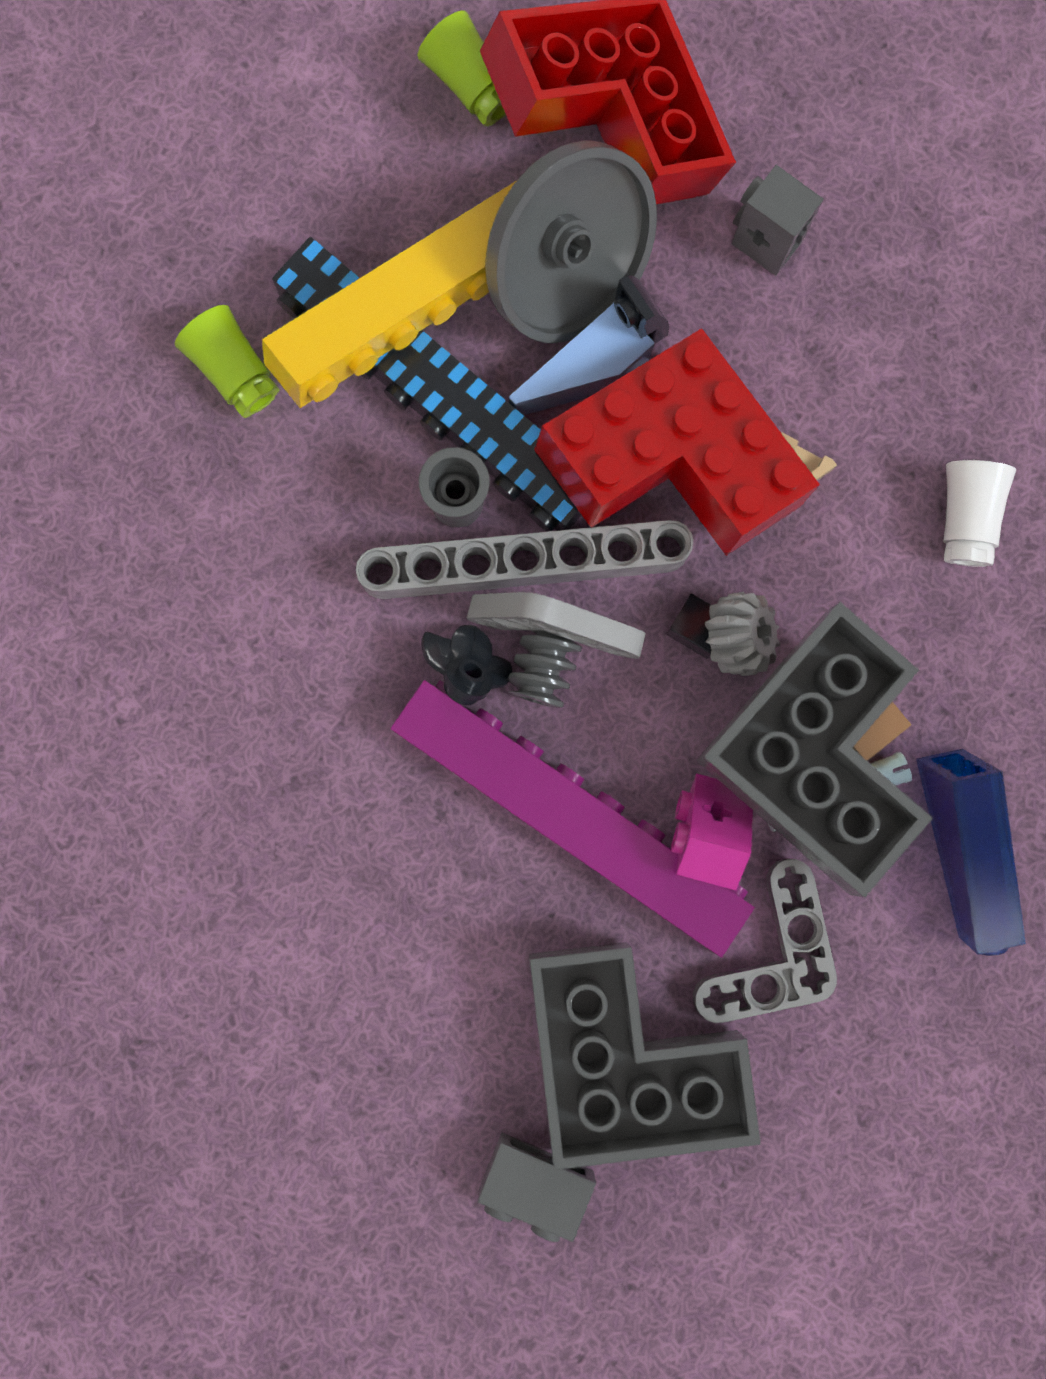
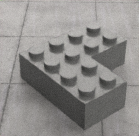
(796, 757)
(625, 1095)

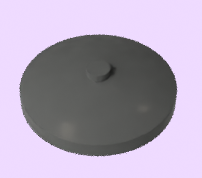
(569, 238)

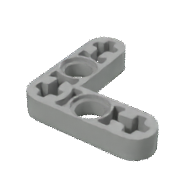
(545, 613)
(785, 972)

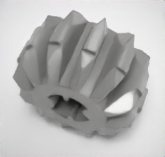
(742, 634)

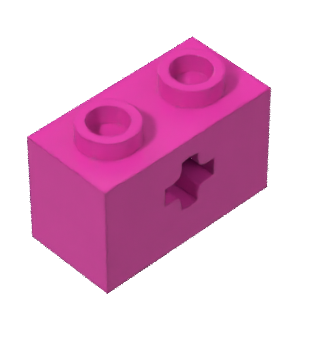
(713, 834)

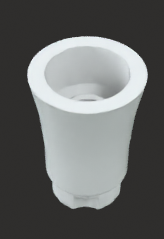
(975, 510)

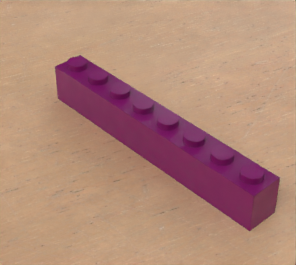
(570, 816)

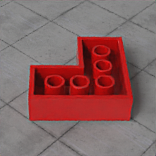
(615, 70)
(682, 422)

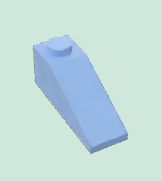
(585, 365)

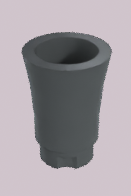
(454, 472)

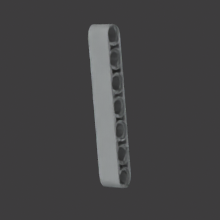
(545, 546)

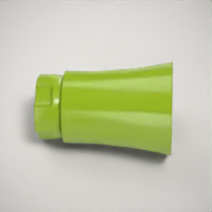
(455, 57)
(227, 360)

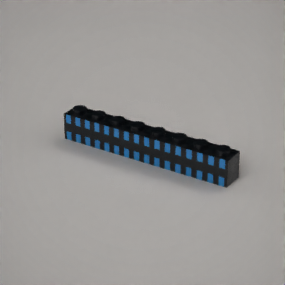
(443, 393)

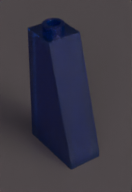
(974, 848)

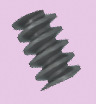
(543, 667)

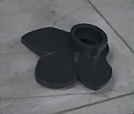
(466, 663)

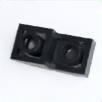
(639, 310)

